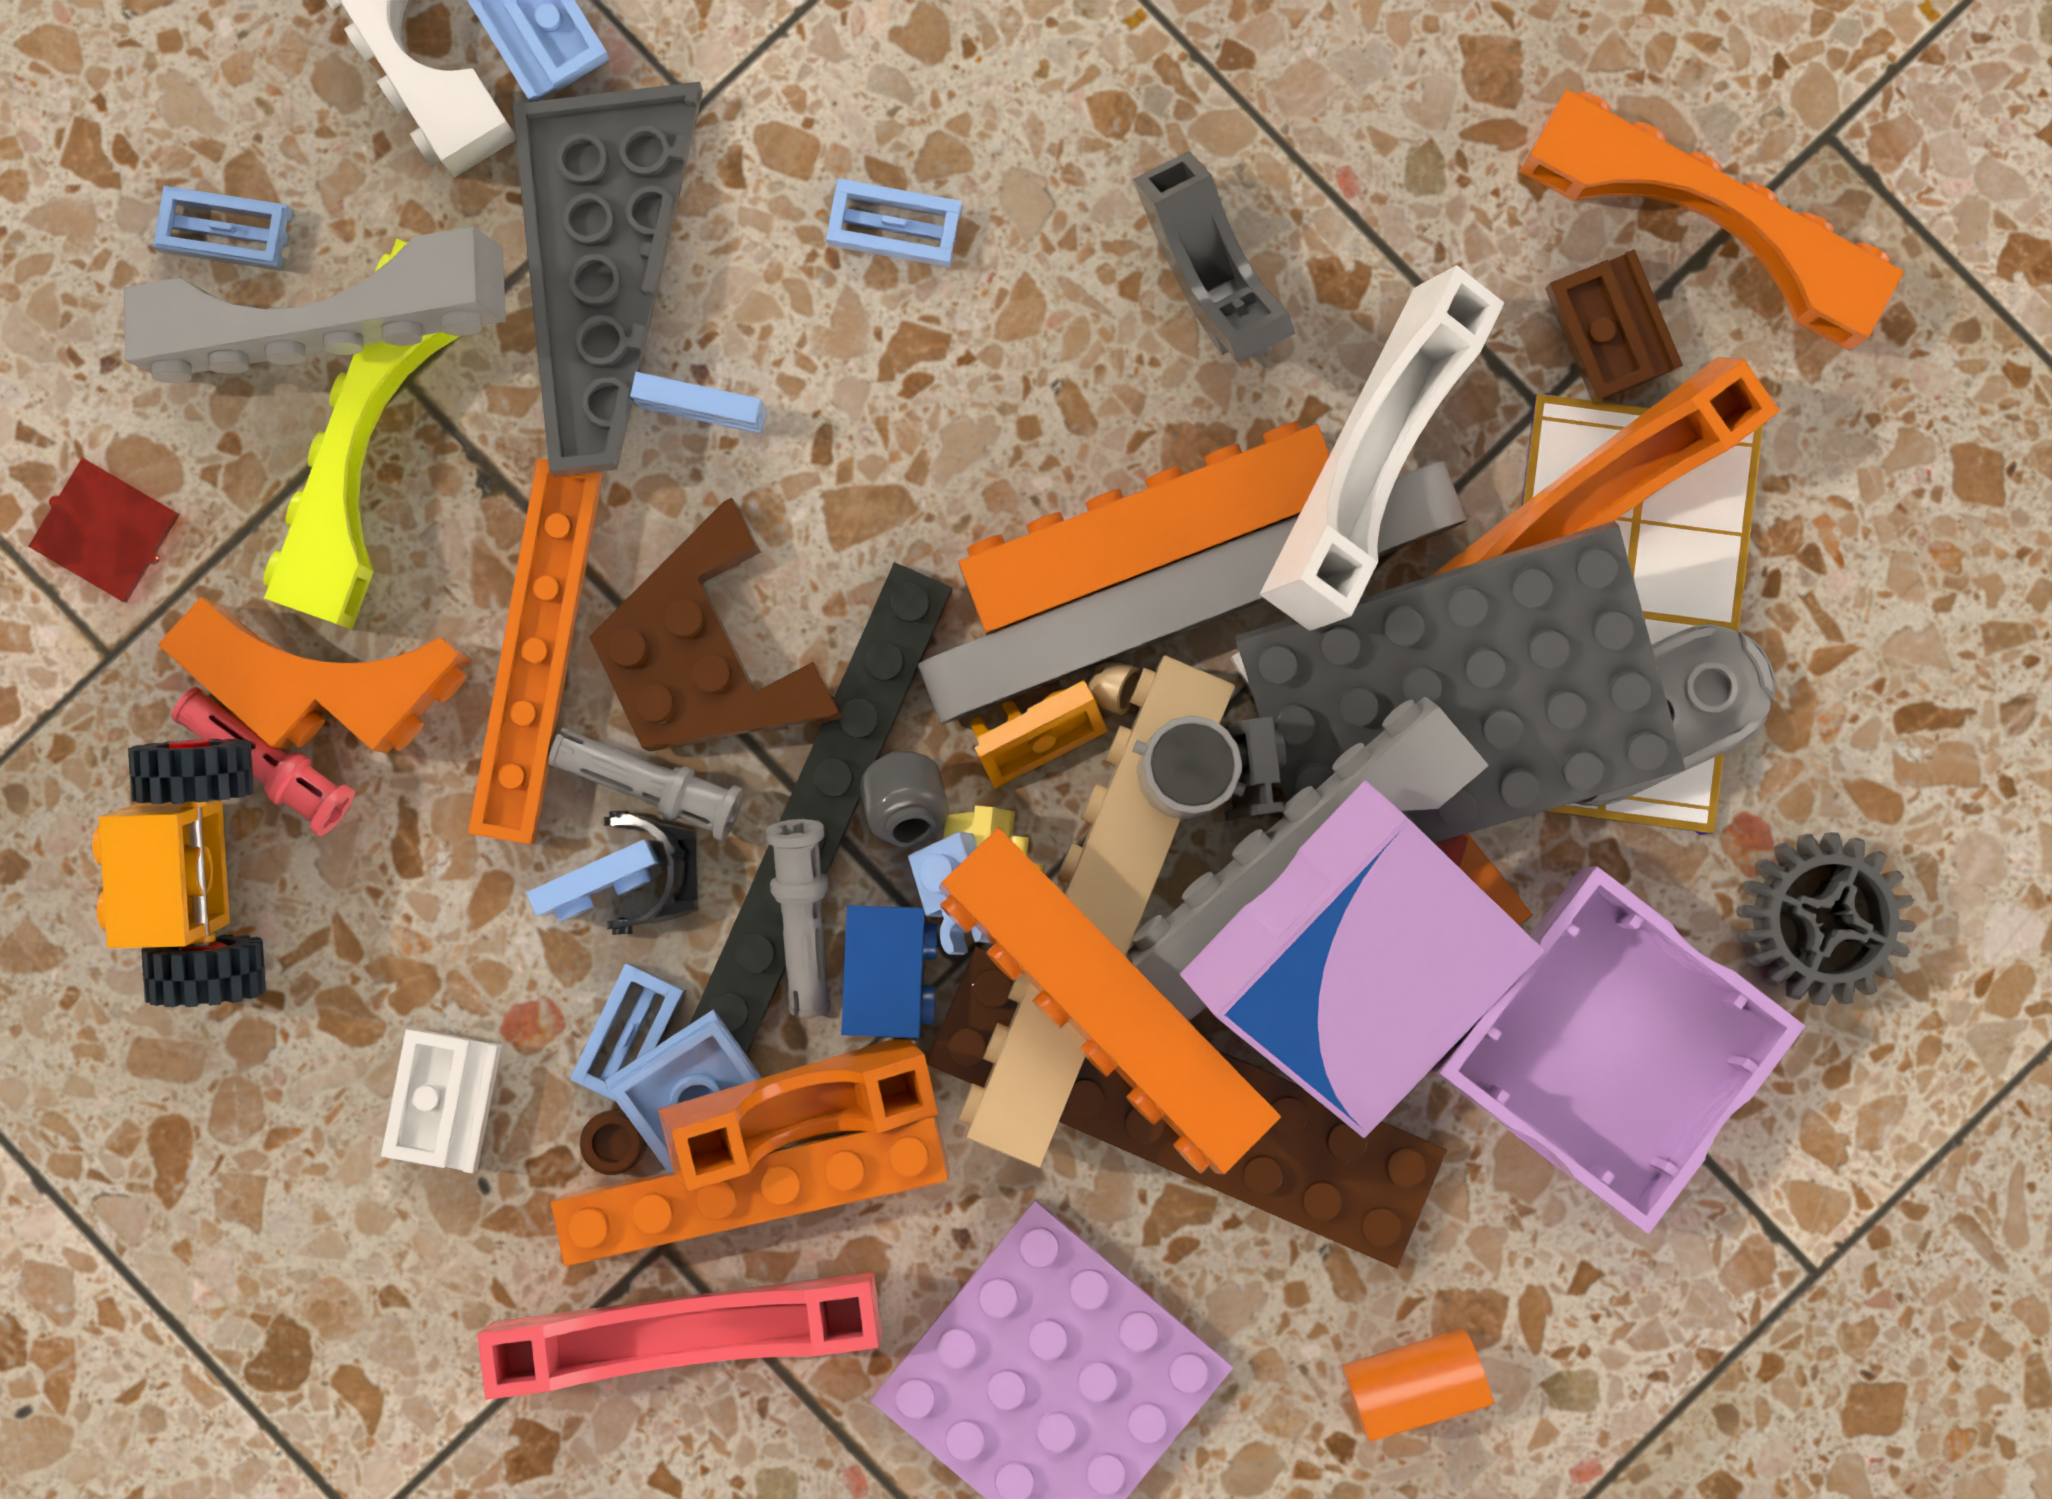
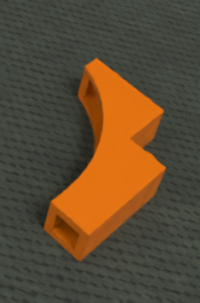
(287, 694)

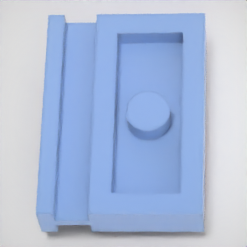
(541, 41)

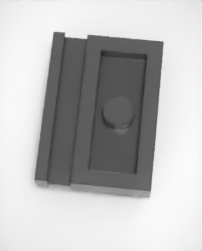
(1262, 757)

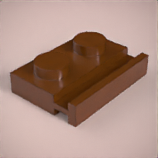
(1613, 326)

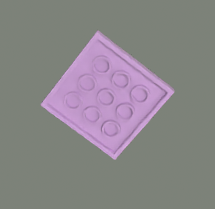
(1051, 1372)

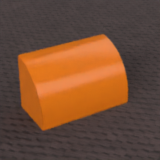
(1417, 1385)

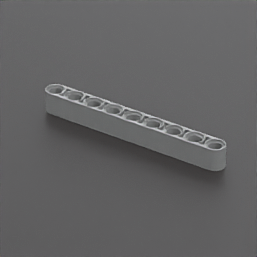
(1157, 605)

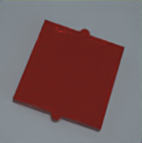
(104, 530)

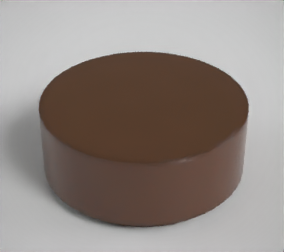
(611, 1143)

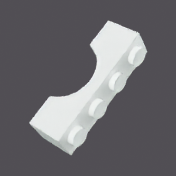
(451, 107)

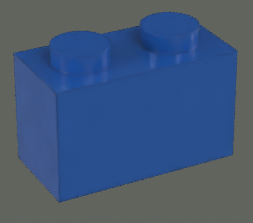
(886, 971)

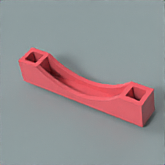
(644, 1336)

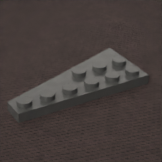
(598, 223)

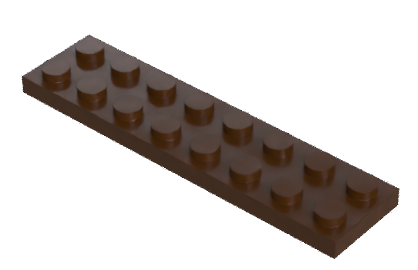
(1300, 1170)

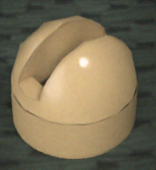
(1113, 685)

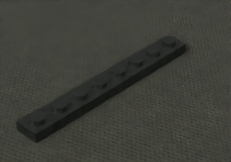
(828, 789)

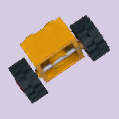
(170, 873)

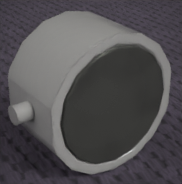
(1189, 767)

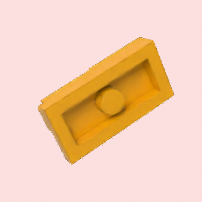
(1038, 736)

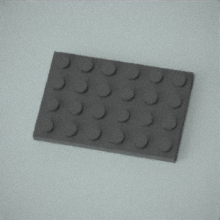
(1524, 654)

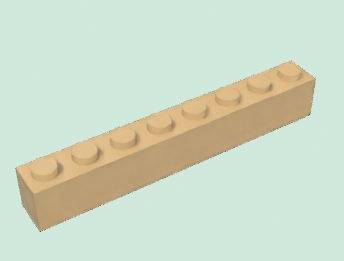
(1111, 887)

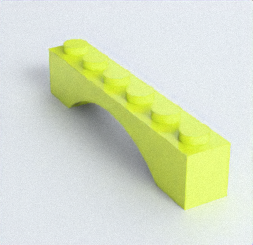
(324, 556)

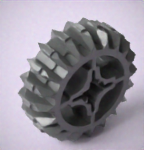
(1839, 894)

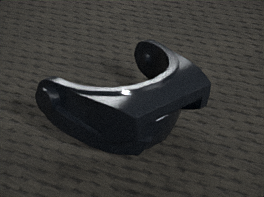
(681, 888)

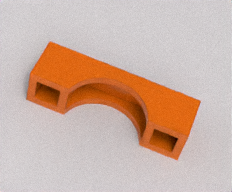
(738, 1126)

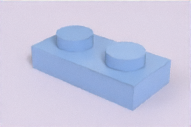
(572, 892)

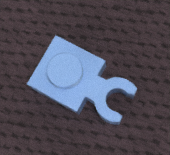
(929, 869)

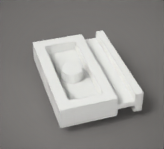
(441, 1100)

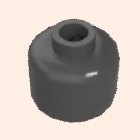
(904, 798)

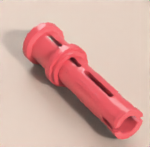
(285, 776)

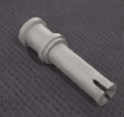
(674, 791)
(799, 890)

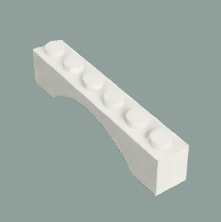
(1338, 529)

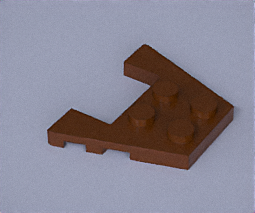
(677, 661)

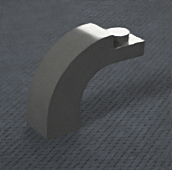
(1208, 261)

